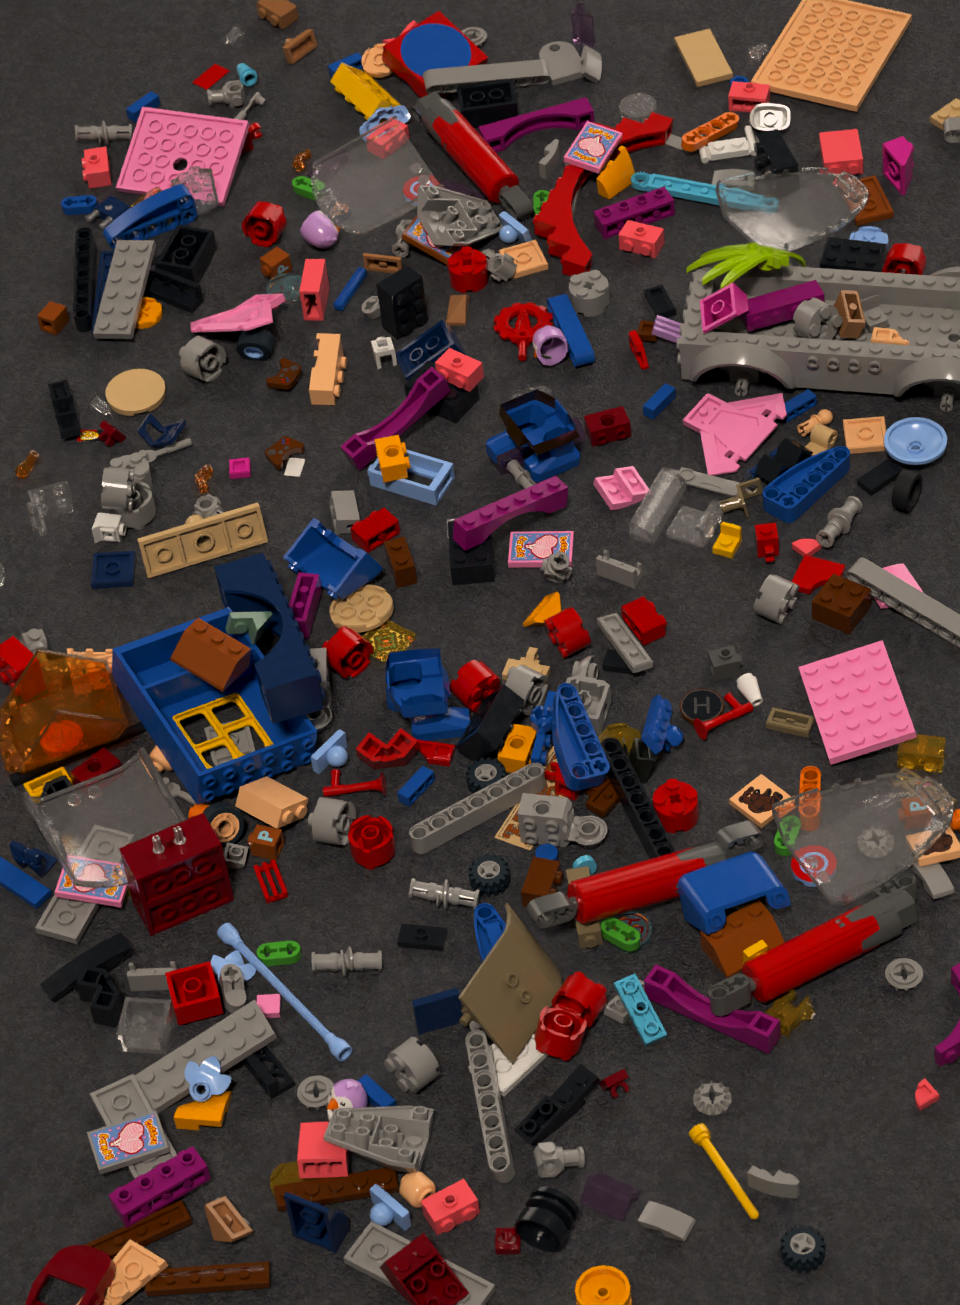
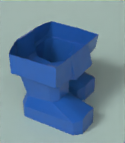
(420, 692)

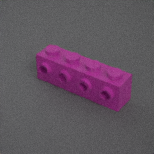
(641, 208)
(779, 305)
(159, 1186)

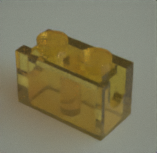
(922, 753)

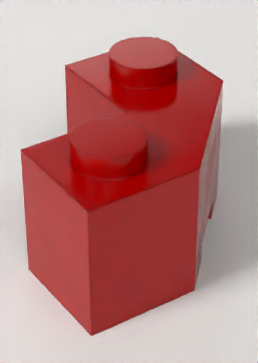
(394, 754)

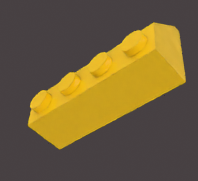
(361, 90)

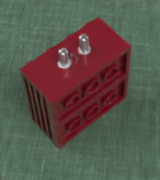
(177, 874)

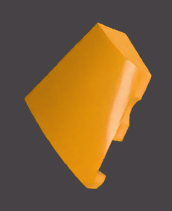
(616, 175)
(204, 1113)

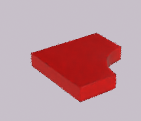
(815, 573)

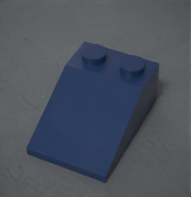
(427, 347)
(316, 1223)

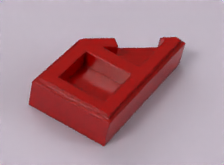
(638, 350)
(436, 752)

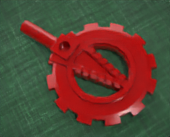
(522, 333)

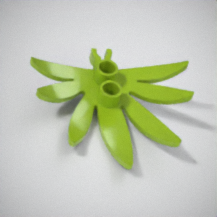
(741, 259)

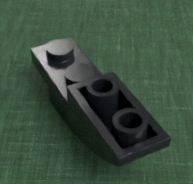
(559, 1108)

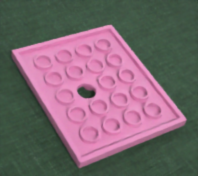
(172, 136)

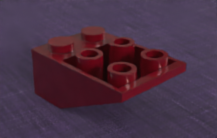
(423, 1275)

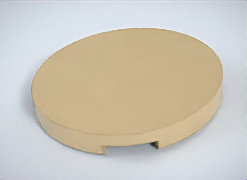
(135, 392)
(363, 609)

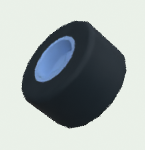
(255, 344)

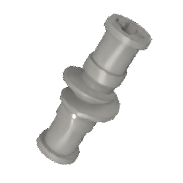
(103, 133)
(839, 521)
(444, 894)
(346, 961)

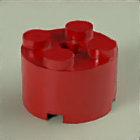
(264, 223)
(905, 259)
(468, 270)
(567, 632)
(348, 652)
(474, 684)
(676, 805)
(371, 841)
(582, 995)
(560, 1031)

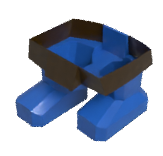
(542, 425)

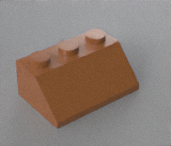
(211, 654)
(740, 932)

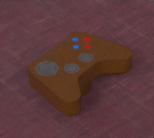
(286, 377)
(281, 451)

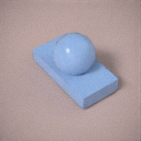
(512, 230)
(331, 753)
(387, 1209)

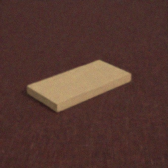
(703, 57)

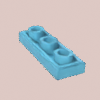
(645, 1021)

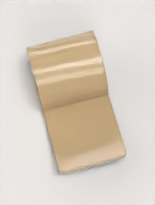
(821, 438)

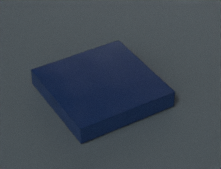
(113, 569)
(437, 1011)

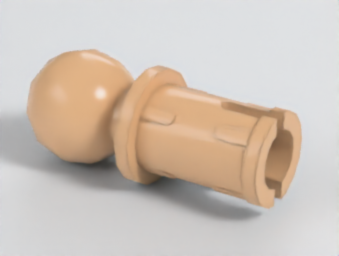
(823, 417)

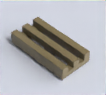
(788, 724)

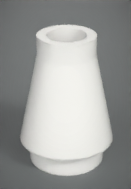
(749, 687)

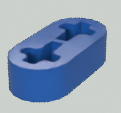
(78, 204)

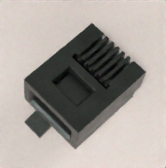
(640, 758)

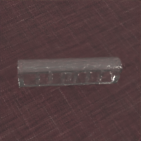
(657, 506)

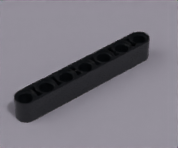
(84, 279)
(635, 801)

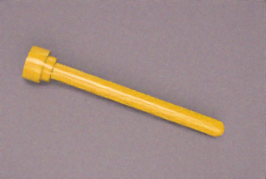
(701, 1136)

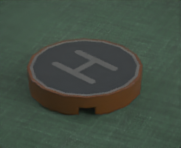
(701, 704)

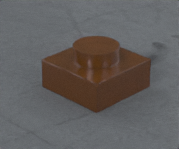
(645, 330)

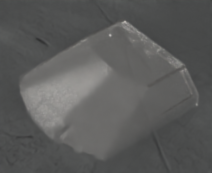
(370, 179)
(100, 816)

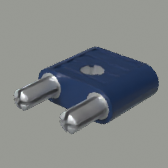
(108, 210)

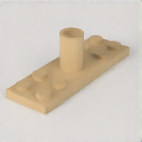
(202, 539)

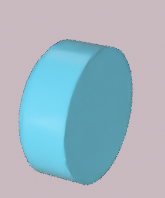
(585, 860)

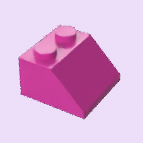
(898, 163)
(722, 307)

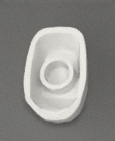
(770, 117)

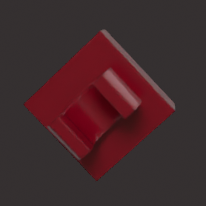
(111, 433)
(613, 1081)
(507, 1241)

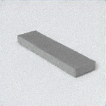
(625, 643)

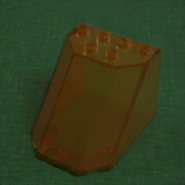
(59, 710)

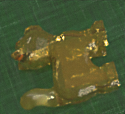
(790, 1015)

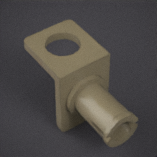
(738, 501)

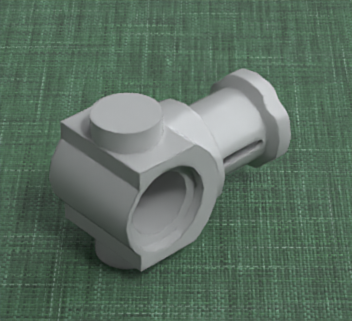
(231, 94)
(402, 245)
(500, 265)
(208, 506)
(556, 567)
(34, 640)
(553, 1159)

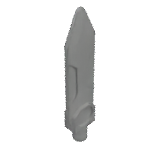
(709, 482)

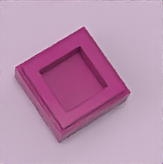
(239, 468)

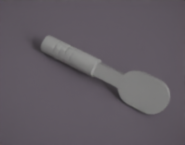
(256, 99)
(151, 455)
(176, 791)

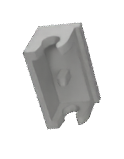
(343, 510)
(618, 570)
(149, 978)

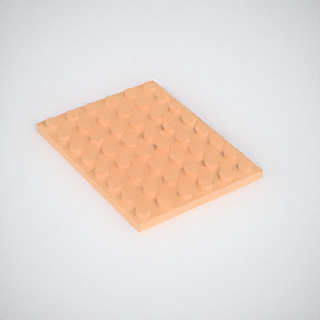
(832, 52)

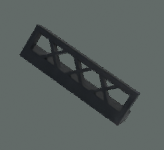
(170, 293)
(266, 1077)

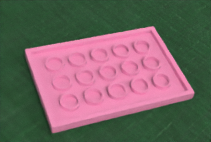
(857, 702)

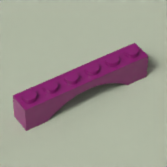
(566, 115)
(424, 395)
(478, 525)
(746, 1026)

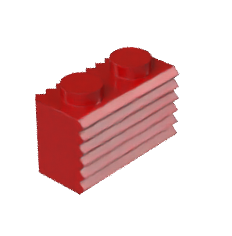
(375, 529)
(644, 620)

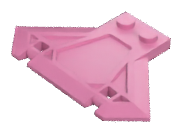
(245, 317)
(733, 428)

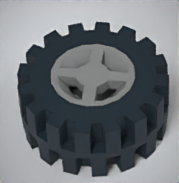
(484, 769)
(489, 875)
(798, 1240)

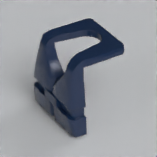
(170, 431)
(32, 858)

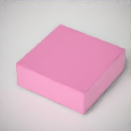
(270, 1005)

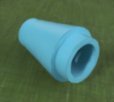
(246, 75)

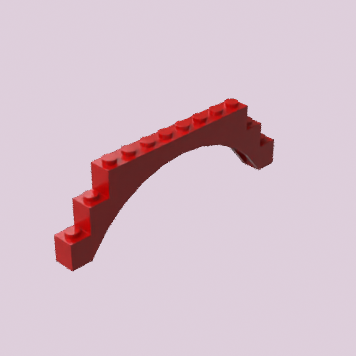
(555, 215)

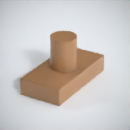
(299, 46)

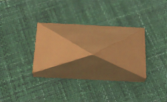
(382, 263)
(458, 310)
(225, 1221)

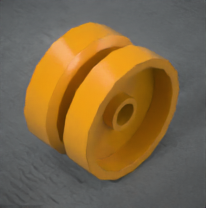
(603, 1287)

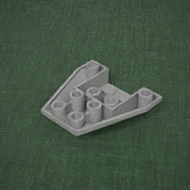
(455, 217)
(385, 1135)

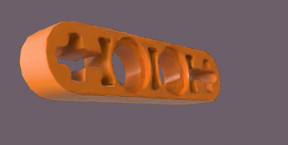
(726, 122)

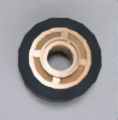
(233, 825)

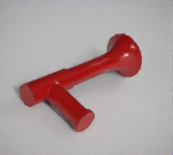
(739, 710)
(336, 789)

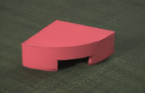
(806, 546)
(925, 1095)

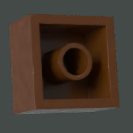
(841, 604)

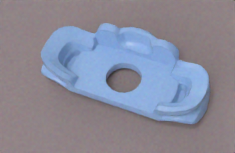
(385, 113)

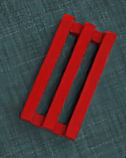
(265, 868)

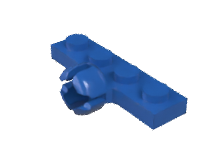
(541, 722)
(657, 731)

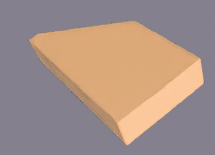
(887, 336)

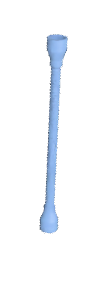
(338, 1047)

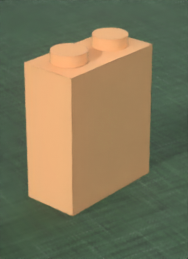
(271, 802)

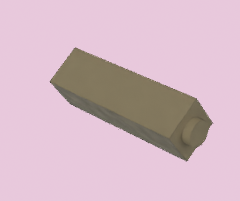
(590, 933)

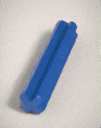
(349, 289)

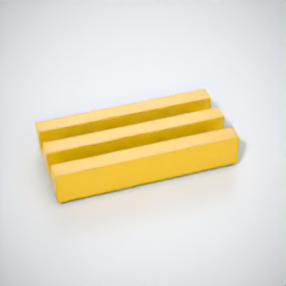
(29, 786)

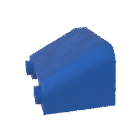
(338, 563)
(725, 884)

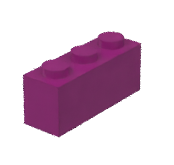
(306, 600)

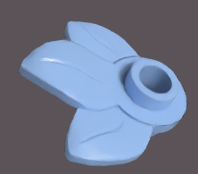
(235, 958)
(207, 1075)

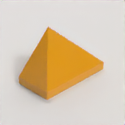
(546, 608)

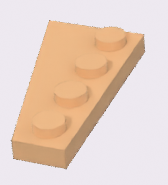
(134, 1269)

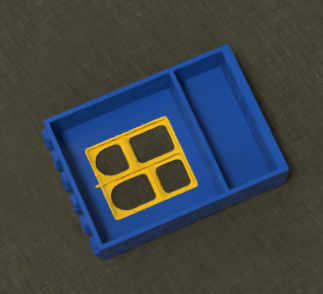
(167, 693)

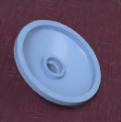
(915, 441)

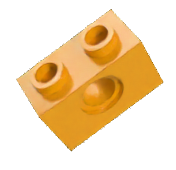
(391, 458)
(517, 748)

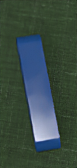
(569, 324)

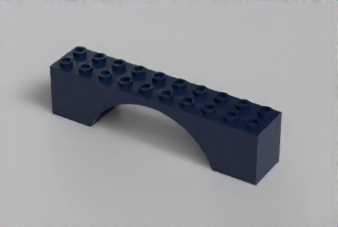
(288, 672)

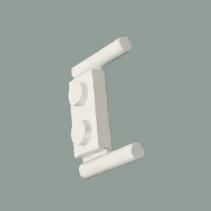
(729, 148)

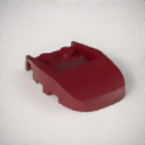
(80, 1267)

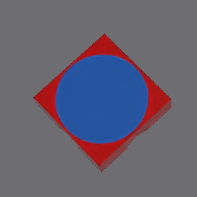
(428, 46)

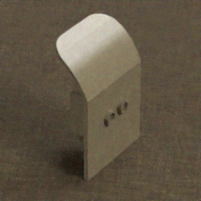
(511, 988)

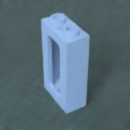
(423, 465)

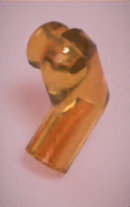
(300, 158)
(27, 465)
(203, 477)

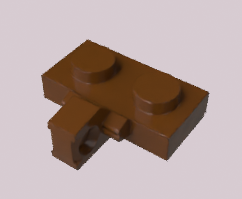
(601, 798)

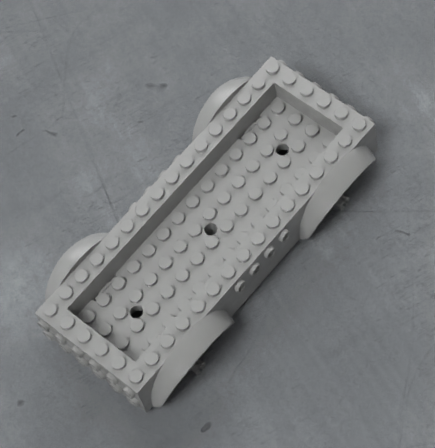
(917, 307)

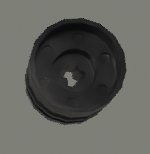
(546, 1219)

